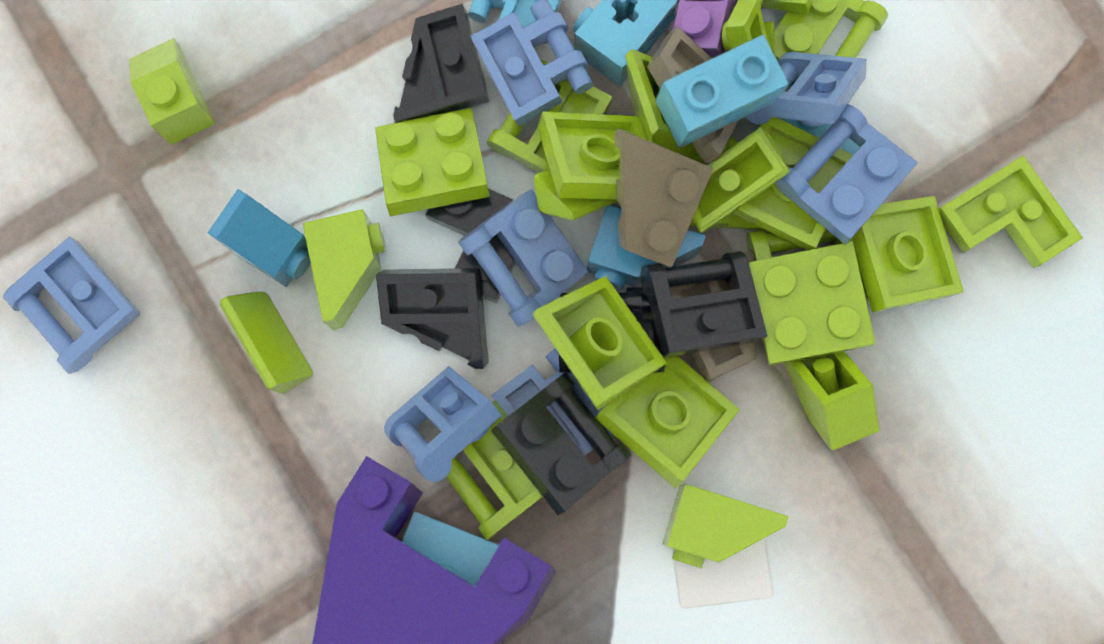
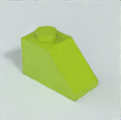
(169, 92)
(343, 262)
(835, 398)
(715, 526)

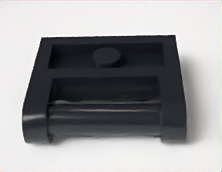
(705, 319)
(548, 452)

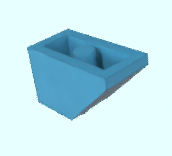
(261, 239)
(624, 266)

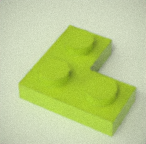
(1013, 201)

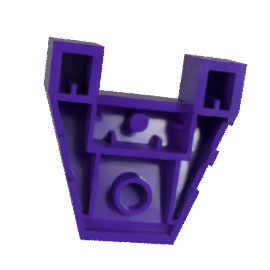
(395, 595)

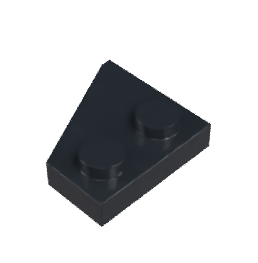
(442, 68)
(438, 308)

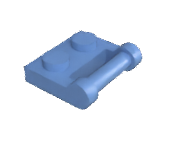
(818, 91)
(859, 185)
(536, 248)
(82, 292)
(454, 409)

